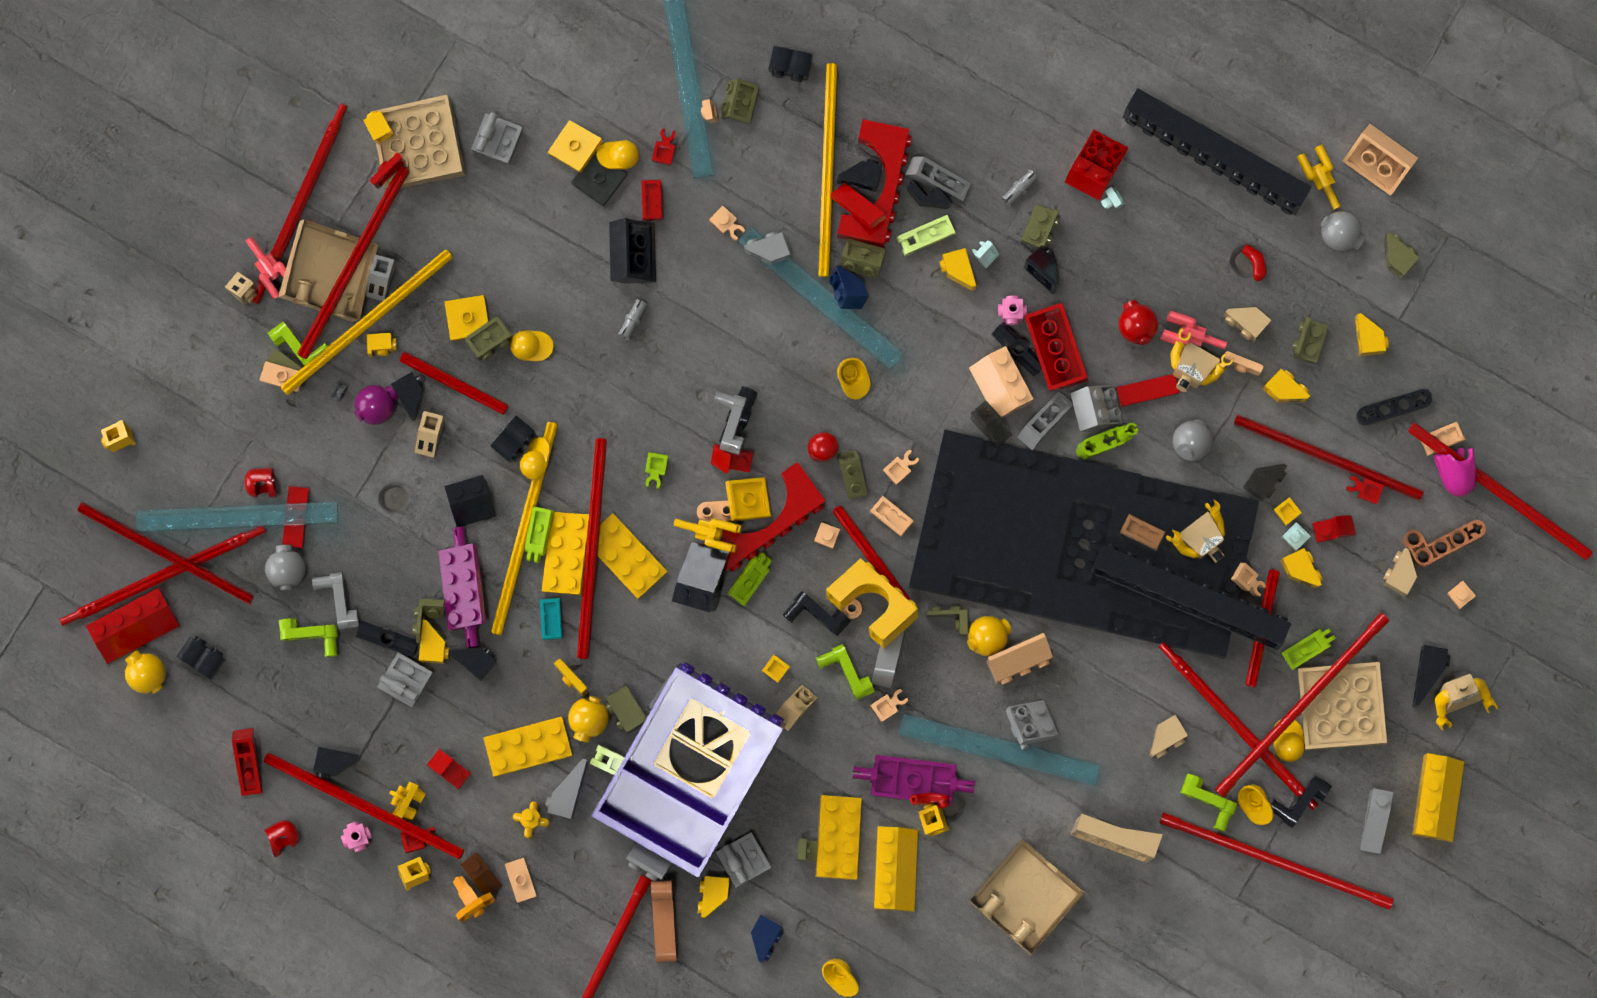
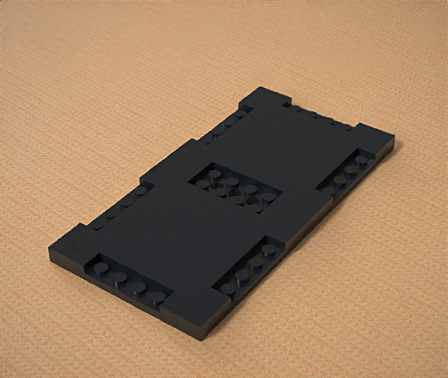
(1010, 526)

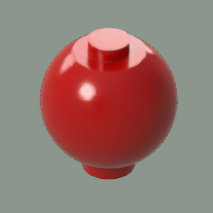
(1137, 323)

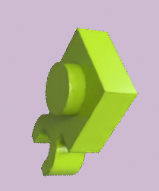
(656, 467)

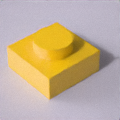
(1287, 511)
(775, 668)

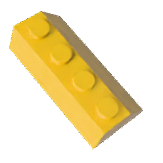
(1438, 797)
(895, 869)

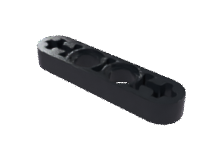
(1395, 410)

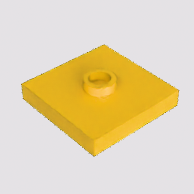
(575, 146)
(465, 316)
(748, 499)
(570, 678)

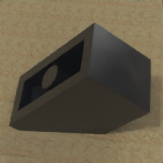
(862, 175)
(410, 393)
(475, 660)
(333, 762)

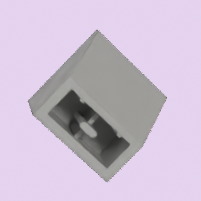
(1096, 407)
(653, 864)

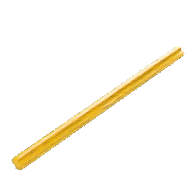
(827, 170)
(366, 322)
(519, 546)

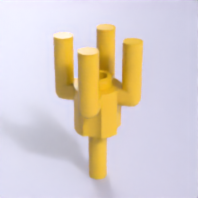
(1320, 173)
(711, 532)
(531, 820)

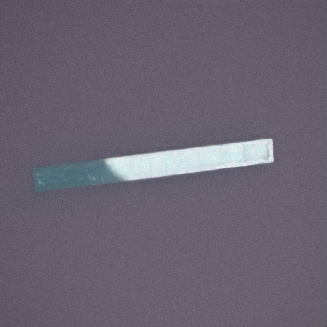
(688, 88)
(827, 305)
(237, 517)
(999, 750)

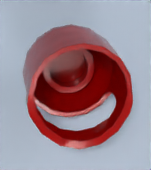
(823, 447)
(260, 475)
(280, 829)

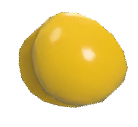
(618, 154)
(531, 345)
(853, 378)
(536, 459)
(1291, 743)
(1255, 804)
(839, 977)

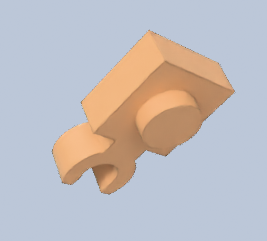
(724, 222)
(898, 468)
(1246, 577)
(886, 707)

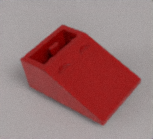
(1096, 165)

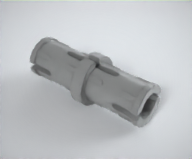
(1020, 187)
(632, 319)

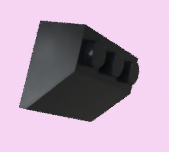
(632, 251)

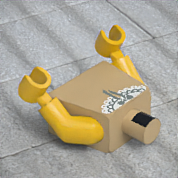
(1195, 365)
(1202, 535)
(1460, 694)

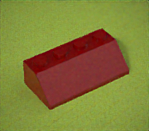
(1056, 348)
(133, 626)

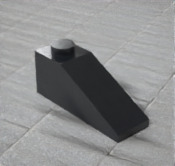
(1430, 667)

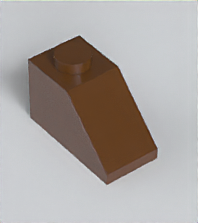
(481, 874)

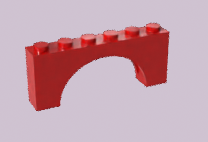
(889, 145)
(801, 502)

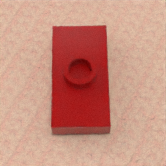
(386, 170)
(651, 200)

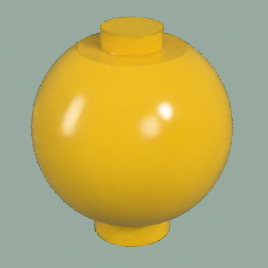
(988, 635)
(144, 672)
(588, 718)

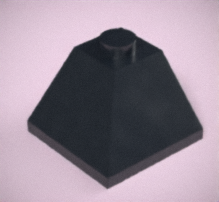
(1043, 268)

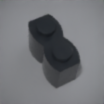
(790, 63)
(513, 439)
(200, 657)

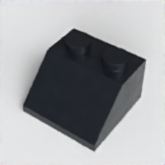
(470, 501)

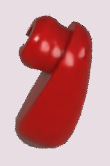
(1257, 260)
(928, 798)

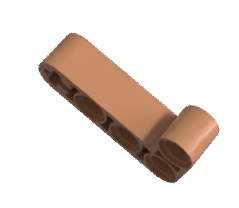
(1447, 541)
(663, 921)

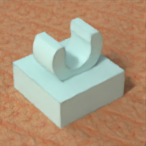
(1114, 198)
(986, 253)
(1296, 536)

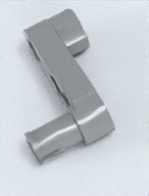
(731, 442)
(345, 618)

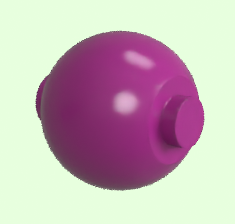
(375, 404)

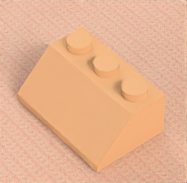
(1380, 159)
(1001, 382)
(1020, 659)

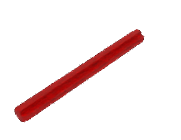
(453, 383)
(865, 547)
(1258, 648)

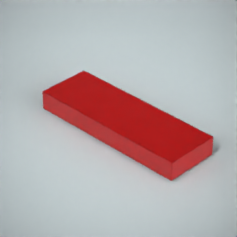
(858, 206)
(1147, 390)
(294, 534)

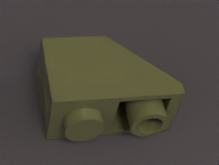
(1398, 256)

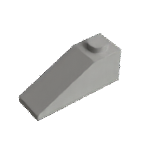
(935, 176)
(1045, 420)
(565, 796)
(1376, 820)

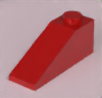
(246, 761)

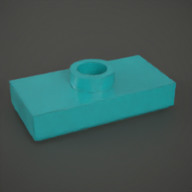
(550, 619)

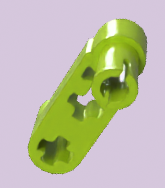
(282, 334)
(1096, 445)
(289, 632)
(859, 688)
(1192, 789)

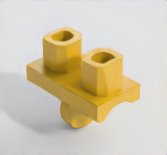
(410, 792)

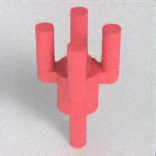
(267, 266)
(1189, 324)

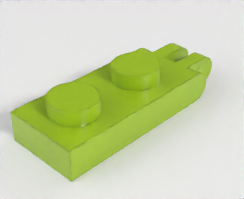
(538, 533)
(750, 579)
(1307, 648)

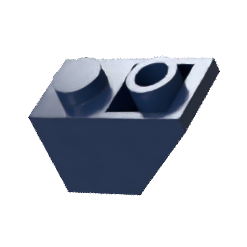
(848, 289)
(763, 936)

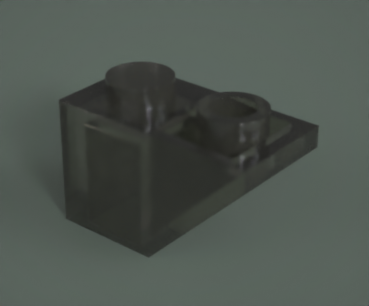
(990, 424)
(1263, 479)

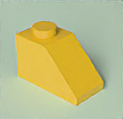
(958, 268)
(1370, 337)
(432, 646)

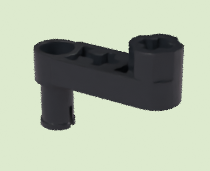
(834, 623)
(1316, 787)

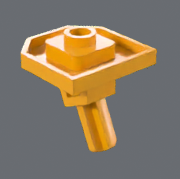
(473, 905)

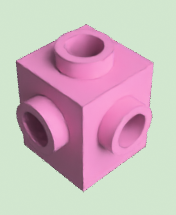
(1008, 316)
(363, 840)

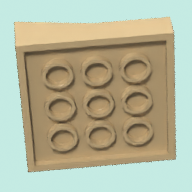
(425, 139)
(317, 263)
(1347, 710)
(1128, 842)
(1026, 897)

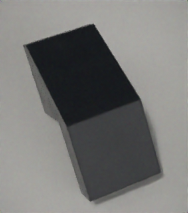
(935, 199)

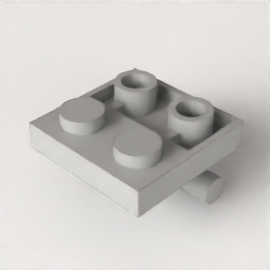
(497, 138)
(404, 680)
(1031, 723)
(743, 860)

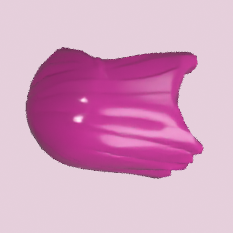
(1457, 475)

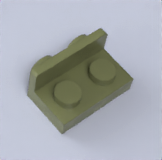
(739, 101)
(1039, 227)
(862, 258)
(488, 339)
(1310, 340)

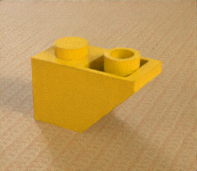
(1285, 389)
(1300, 568)
(714, 894)

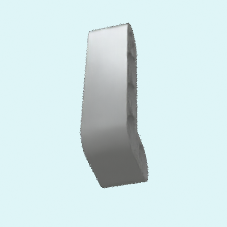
(886, 663)

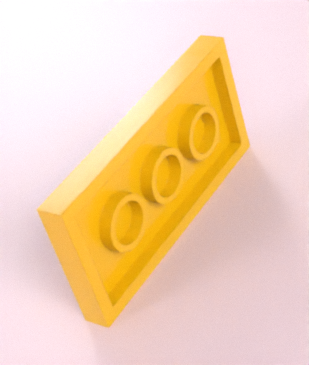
(566, 554)
(628, 557)
(527, 746)
(838, 837)

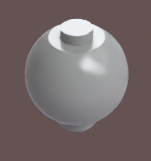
(1342, 231)
(1192, 440)
(285, 568)

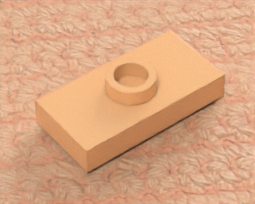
(1242, 364)
(277, 374)
(1448, 435)
(891, 516)
(520, 880)

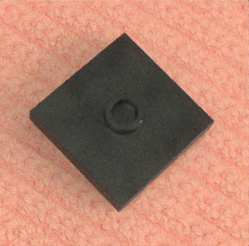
(598, 181)

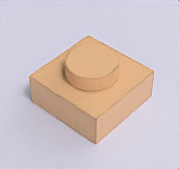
(709, 111)
(827, 535)
(1461, 594)

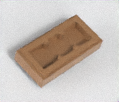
(1142, 532)

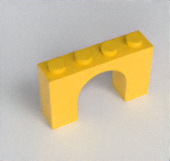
(863, 579)

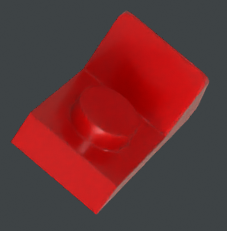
(725, 460)
(1333, 528)
(448, 769)

